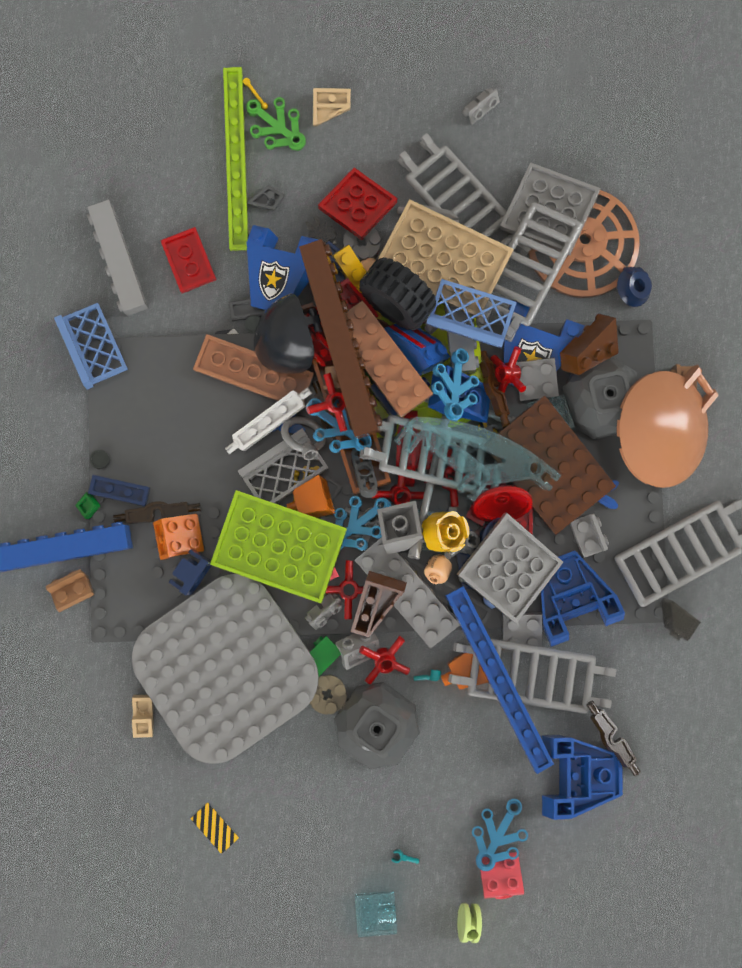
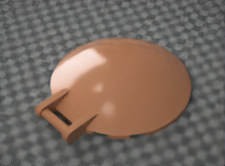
(665, 426)

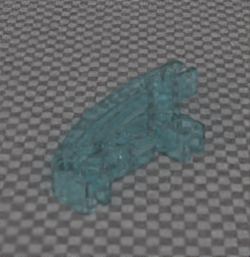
(515, 459)

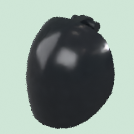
(284, 337)

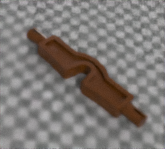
(496, 396)

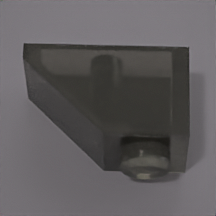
(678, 621)

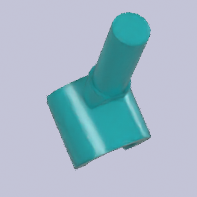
(434, 676)
(404, 857)

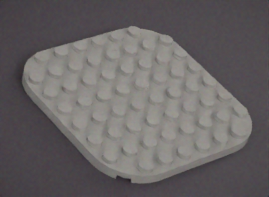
(225, 668)

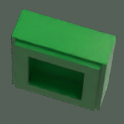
(87, 505)

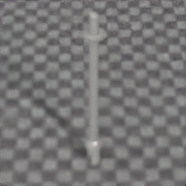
(415, 550)

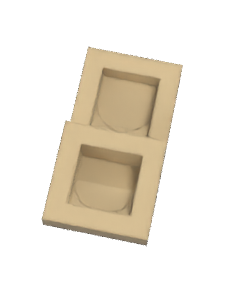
(142, 716)

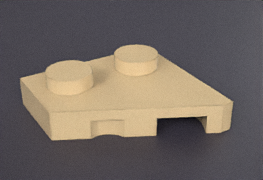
(329, 103)

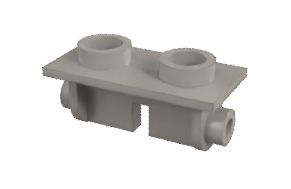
(487, 101)
(318, 617)

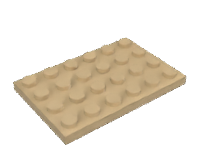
(448, 251)

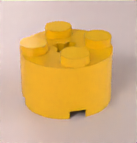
(445, 531)

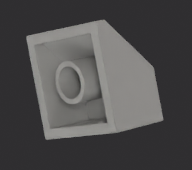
(400, 526)

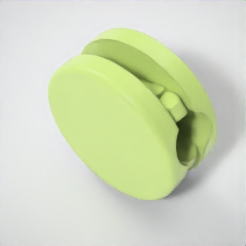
(469, 923)

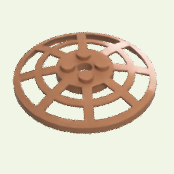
(594, 249)

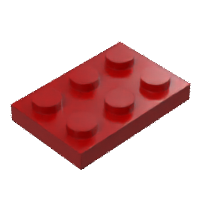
(188, 260)

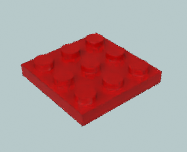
(357, 203)

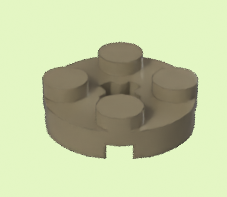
(338, 691)

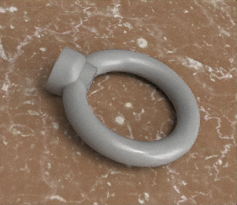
(308, 450)

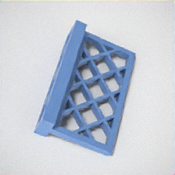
(466, 330)
(78, 355)

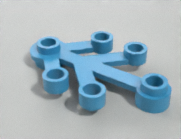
(451, 404)
(353, 443)
(355, 524)
(498, 838)

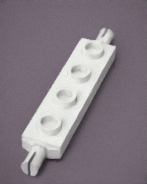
(268, 420)

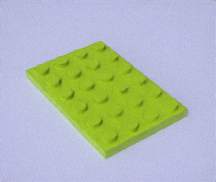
(278, 546)

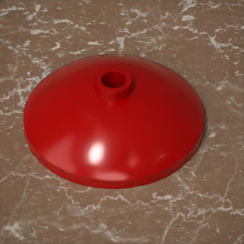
(501, 500)

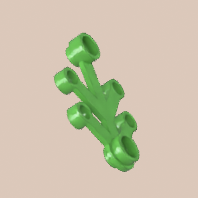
(278, 127)

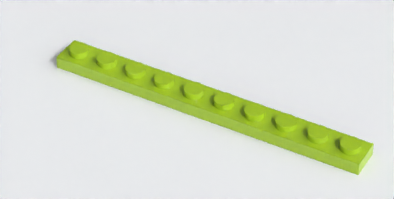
(235, 158)

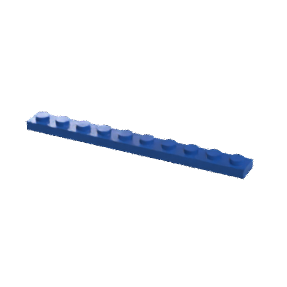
(499, 680)

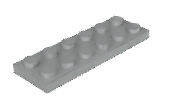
(419, 602)

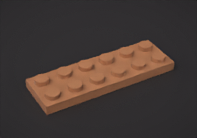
(387, 363)
(243, 369)

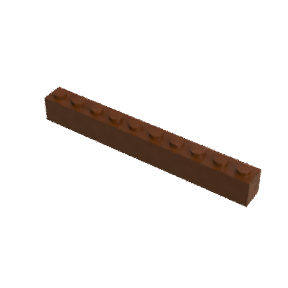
(340, 339)

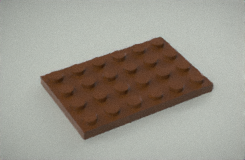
(554, 442)

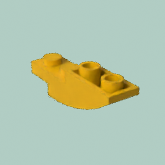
(351, 267)

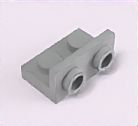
(589, 535)
(350, 647)

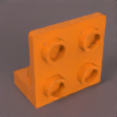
(178, 535)

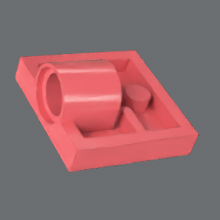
(503, 879)

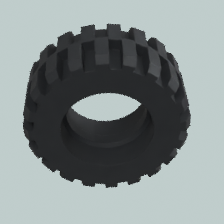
(397, 293)

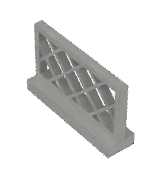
(271, 458)

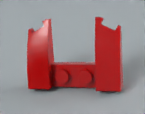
(352, 298)

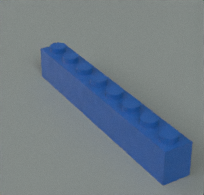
(65, 546)

